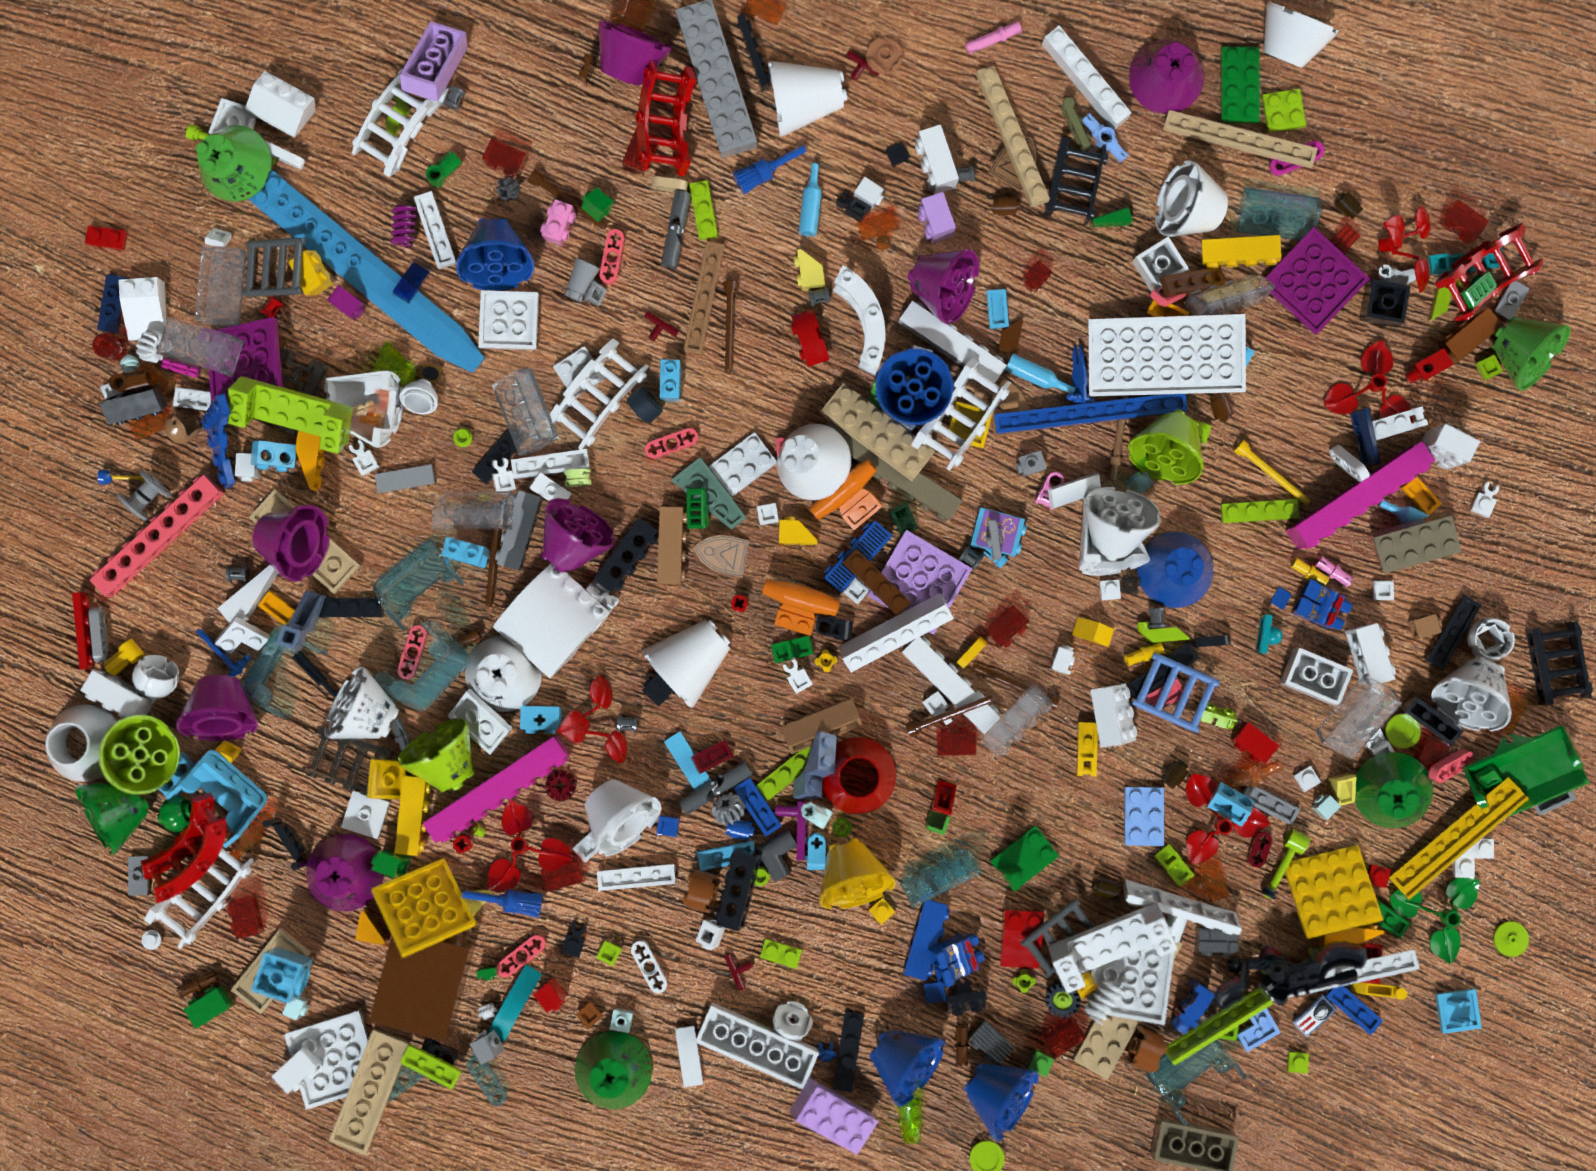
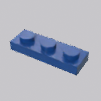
(757, 806)
(1354, 1009)

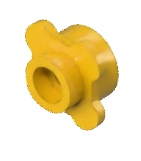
(831, 660)

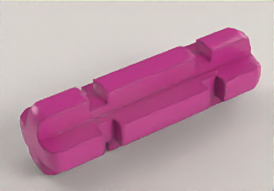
(180, 367)

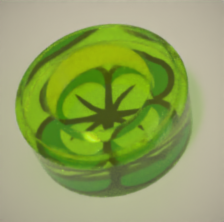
(842, 827)

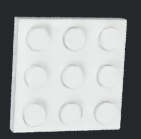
(508, 320)

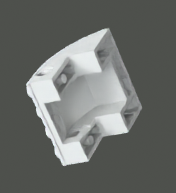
(551, 620)

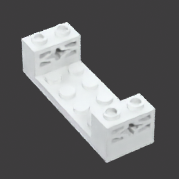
(1109, 943)

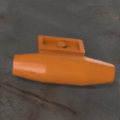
(851, 498)
(799, 605)

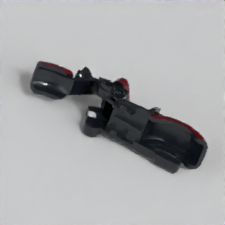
(1290, 979)

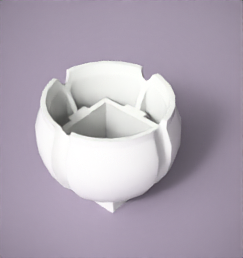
(1500, 633)
(155, 677)

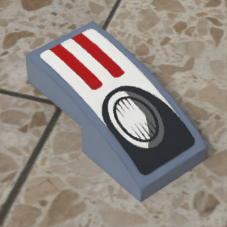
(1315, 1015)

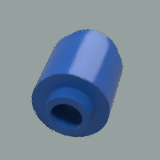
(740, 830)

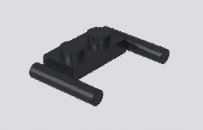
(286, 835)

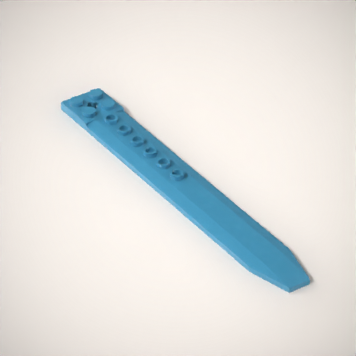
(366, 272)

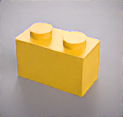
(313, 274)

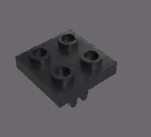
(965, 999)

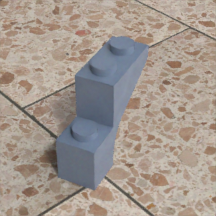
(303, 621)
(819, 765)

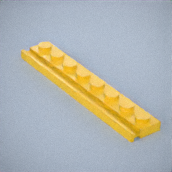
(1458, 839)

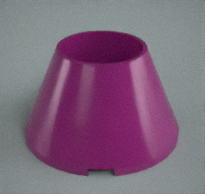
(628, 52)
(292, 540)
(217, 710)

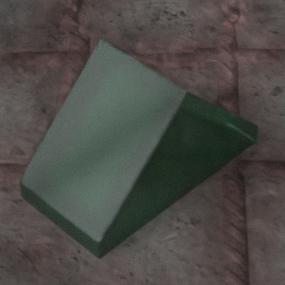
(902, 518)

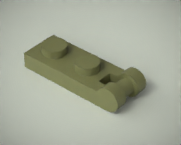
(1075, 124)

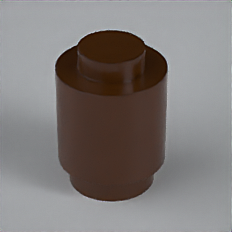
(1006, 205)
(1221, 407)

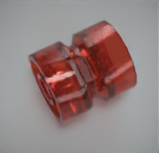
(109, 347)

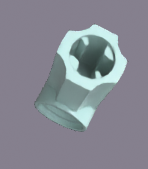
(816, 814)

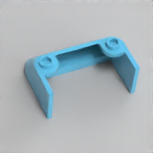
(229, 789)

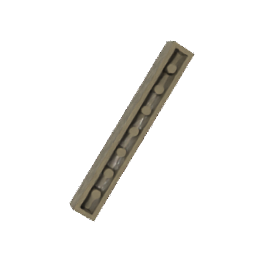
(922, 489)

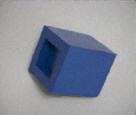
(668, 825)

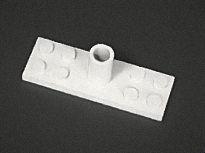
(1182, 909)

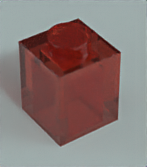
(1036, 277)

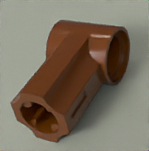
(131, 380)

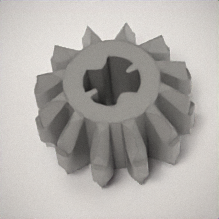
(728, 808)

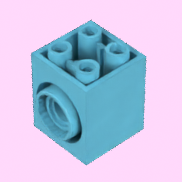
(282, 975)

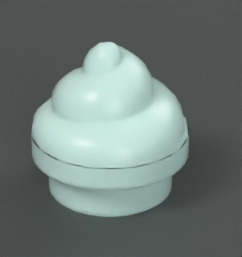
(129, 363)

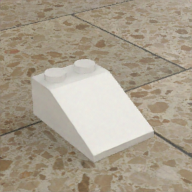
(143, 305)

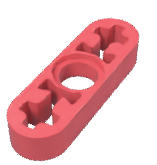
(619, 244)
(660, 453)
(413, 667)
(1450, 765)
(507, 960)

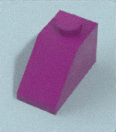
(346, 303)

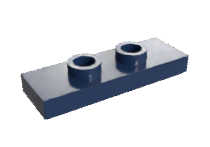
(110, 307)
(1365, 437)

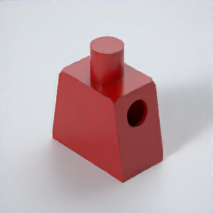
(1434, 363)

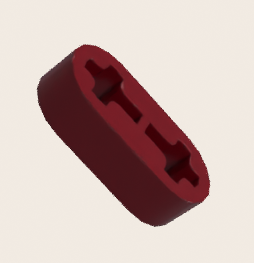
(1263, 851)

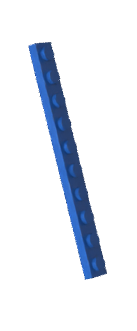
(1089, 413)

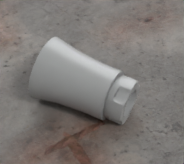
(580, 279)

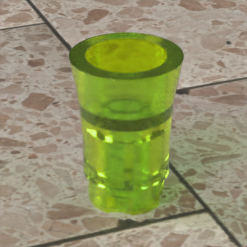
(911, 1121)

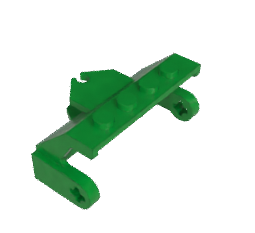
(1537, 765)

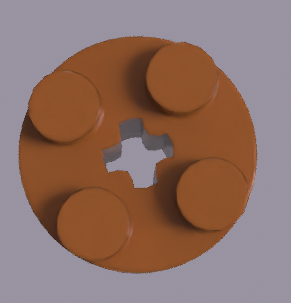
(702, 891)
(1145, 1050)

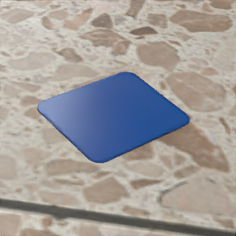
(1281, 598)

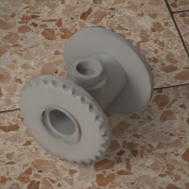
(143, 495)

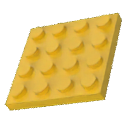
(1332, 892)
(423, 907)

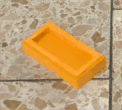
(1421, 496)
(277, 607)

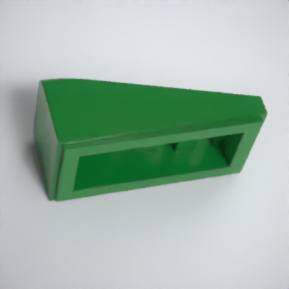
(1117, 218)
(1480, 288)
(704, 516)

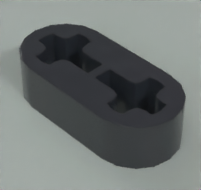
(1212, 641)

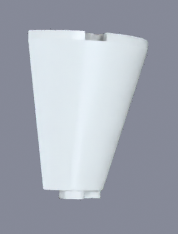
(804, 94)
(376, 386)
(1096, 564)
(689, 659)

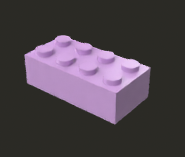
(433, 61)
(833, 1116)

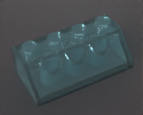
(1278, 213)
(941, 877)

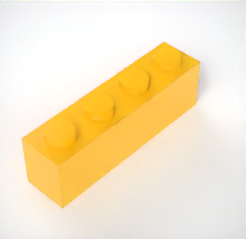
(1241, 251)
(412, 816)

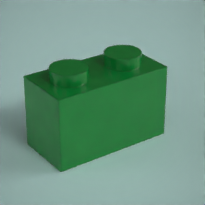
(390, 864)
(208, 1007)

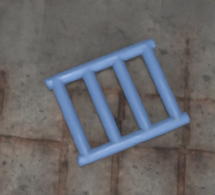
(1193, 676)

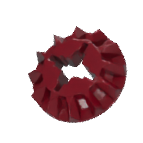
(567, 779)

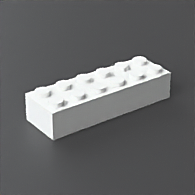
(757, 1045)

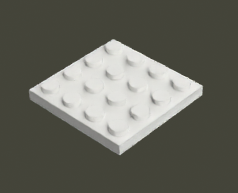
(1145, 982)
(339, 1048)

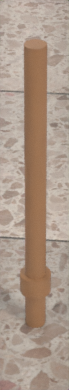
(1115, 461)

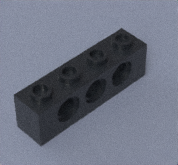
(605, 576)
(750, 861)

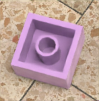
(936, 218)

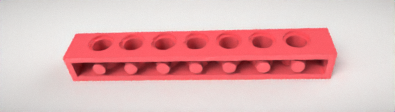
(102, 576)

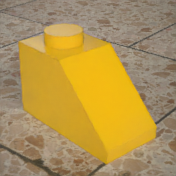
(794, 533)

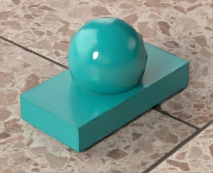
(1267, 634)

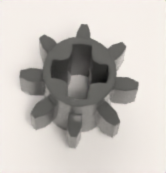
(508, 188)

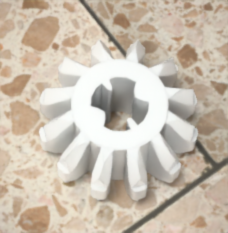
(148, 346)

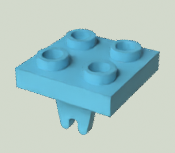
(1458, 1010)

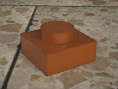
(589, 1014)

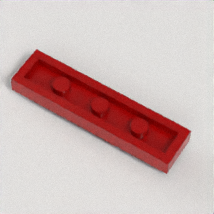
(82, 627)

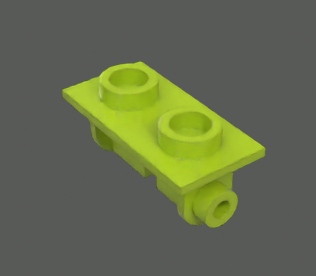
(1224, 717)

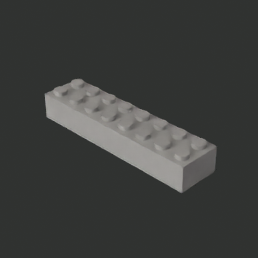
(716, 78)

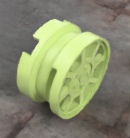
(577, 478)

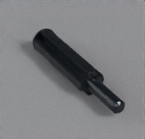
(313, 672)

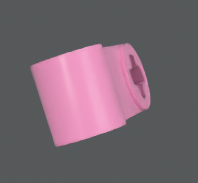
(1043, 492)

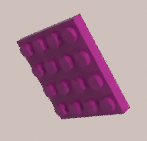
(1315, 281)
(257, 359)

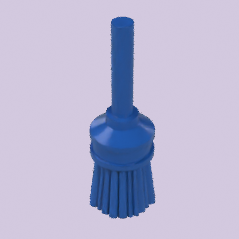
(762, 171)
(511, 901)

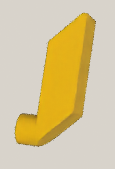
(1381, 990)

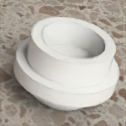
(151, 939)
(487, 1011)

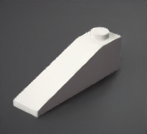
(247, 598)

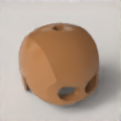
(181, 431)

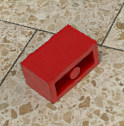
(1254, 742)
(550, 995)

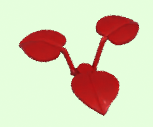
(1395, 228)
(1376, 360)
(575, 724)
(1203, 846)
(552, 856)

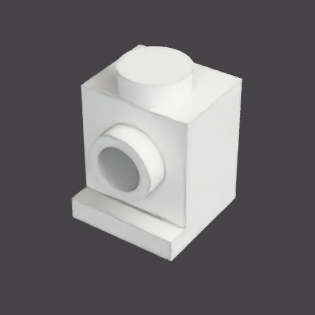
(1063, 659)
(705, 938)

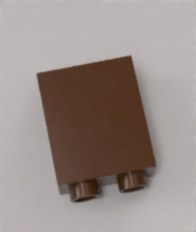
(423, 988)

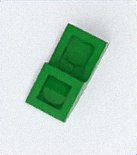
(792, 648)

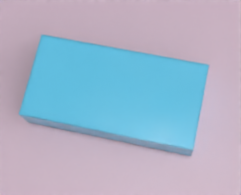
(997, 309)

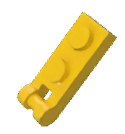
(1087, 748)

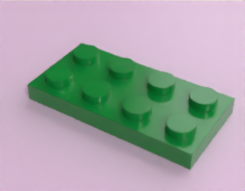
(1240, 85)

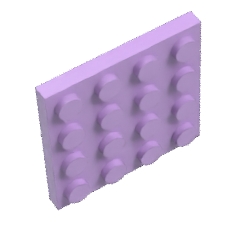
(923, 572)

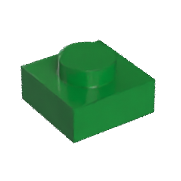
(1488, 777)
(487, 973)

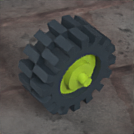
(1060, 1001)

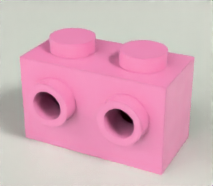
(559, 220)

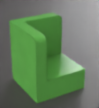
(937, 822)

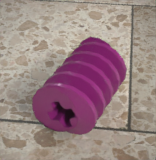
(402, 225)

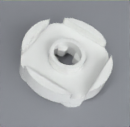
(785, 1028)

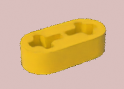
(971, 652)

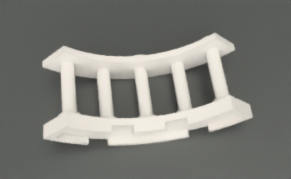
(411, 125)
(862, 299)
(582, 381)
(924, 435)
(158, 910)

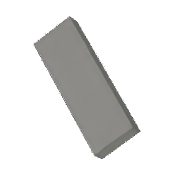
(405, 478)
(1272, 804)

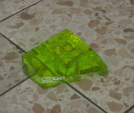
(393, 361)

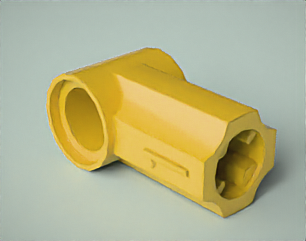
(128, 654)

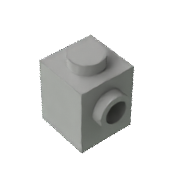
(1030, 464)
(487, 1046)

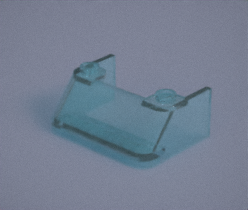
(412, 578)
(449, 664)
(264, 666)
(1171, 1079)

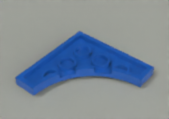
(214, 422)

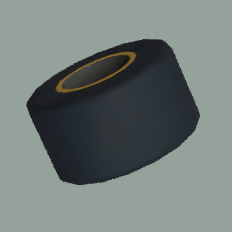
(644, 405)

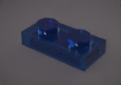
(411, 282)

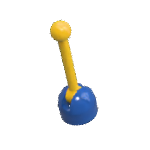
(106, 477)

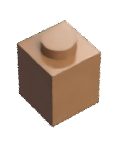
(1425, 626)

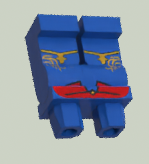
(1328, 605)
(955, 958)
(1192, 1006)

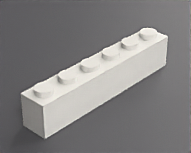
(1086, 78)
(950, 342)
(895, 632)
(947, 681)

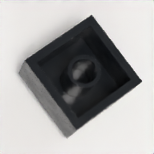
(1385, 303)

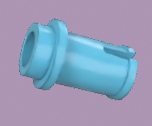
(1000, 563)

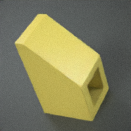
(811, 272)

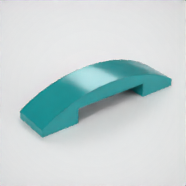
(1443, 262)
(515, 1002)

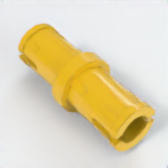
(1309, 571)
(1143, 654)

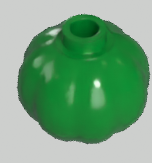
(175, 813)

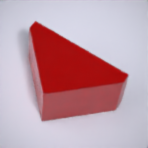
(944, 797)

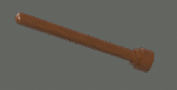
(537, 179)
(730, 289)
(492, 568)
(1011, 683)
(915, 727)

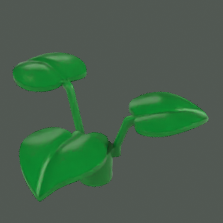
(1447, 942)

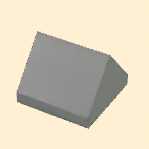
(595, 294)

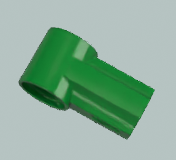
(444, 167)

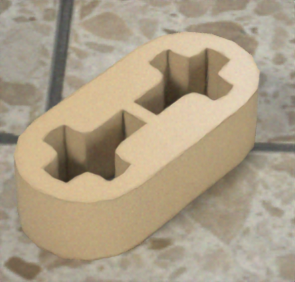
(669, 184)

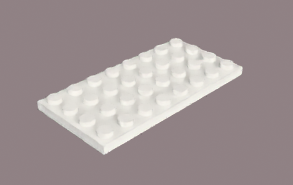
(1167, 355)

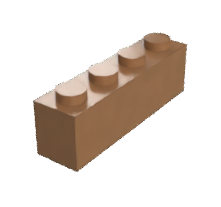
(671, 546)
(830, 720)

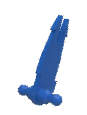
(1079, 378)
(235, 668)

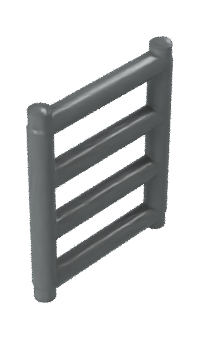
(280, 289)
(1043, 930)

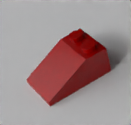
(1015, 927)

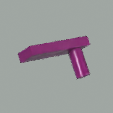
(802, 826)

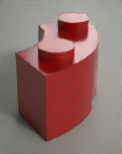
(808, 333)

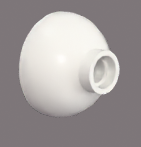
(419, 397)

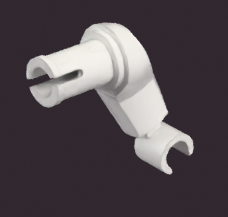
(1393, 275)

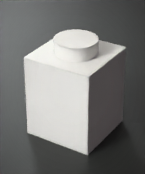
(869, 192)
(244, 469)

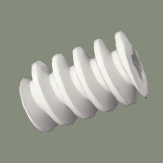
(1103, 1002)

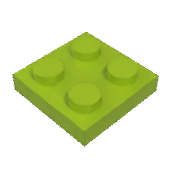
(1283, 111)

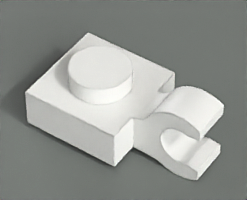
(936, 705)

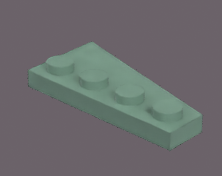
(718, 499)

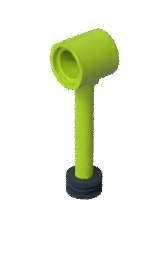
(1294, 842)

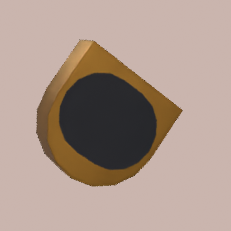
(431, 373)

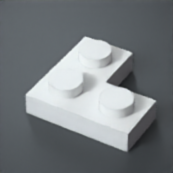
(238, 632)
(1465, 865)

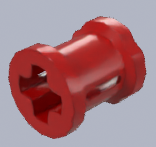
(272, 307)
(745, 604)
(459, 848)

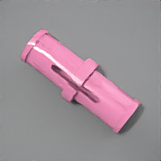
(1334, 571)

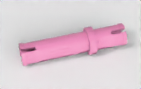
(998, 35)

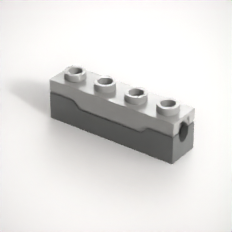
(518, 539)

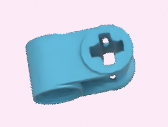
(816, 855)

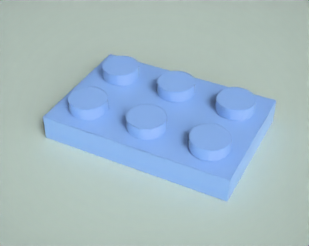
(1144, 816)

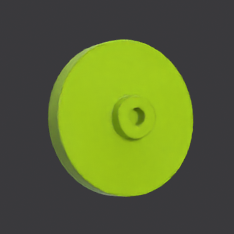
(1402, 731)
(1510, 938)
(986, 1156)

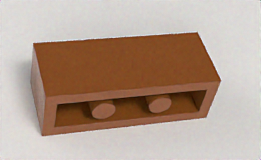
(1471, 334)

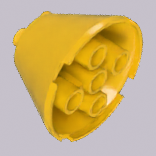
(853, 876)

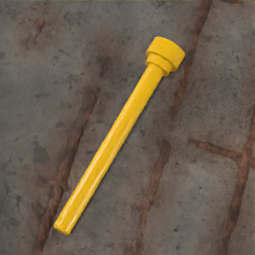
(1244, 450)

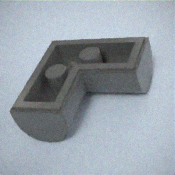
(772, 854)

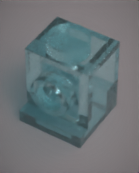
(1139, 482)

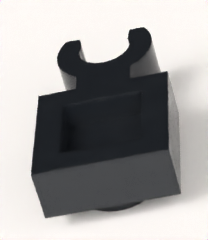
(854, 208)
(574, 942)

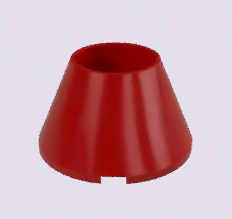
(885, 783)

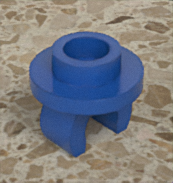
(826, 1055)

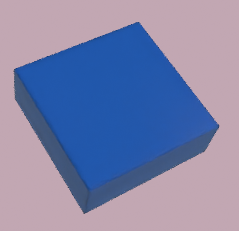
(934, 992)

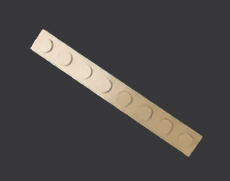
(1012, 136)
(1240, 139)

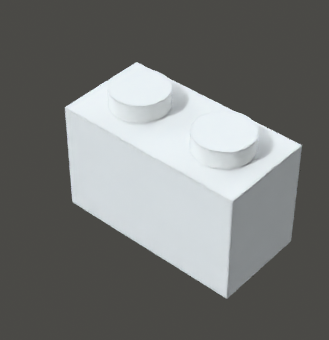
(299, 1067)

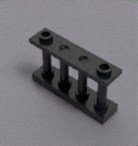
(1057, 186)
(1543, 675)

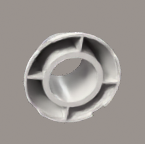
(1294, 35)
(1190, 202)
(94, 723)
(619, 816)

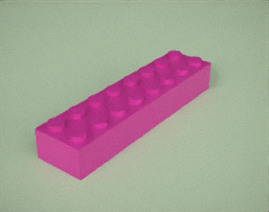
(1357, 497)
(493, 791)

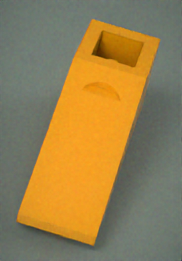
(310, 458)
(1354, 935)

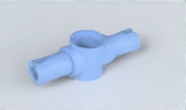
(1098, 130)

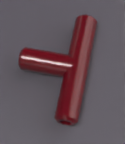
(862, 64)
(660, 325)
(737, 970)

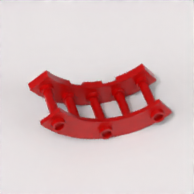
(677, 122)
(1475, 257)
(201, 825)

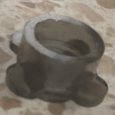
(1125, 585)

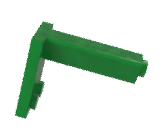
(1024, 858)

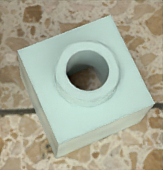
(1325, 806)
(296, 1008)
(625, 1014)

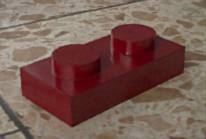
(712, 757)

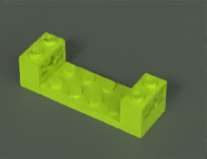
(290, 409)

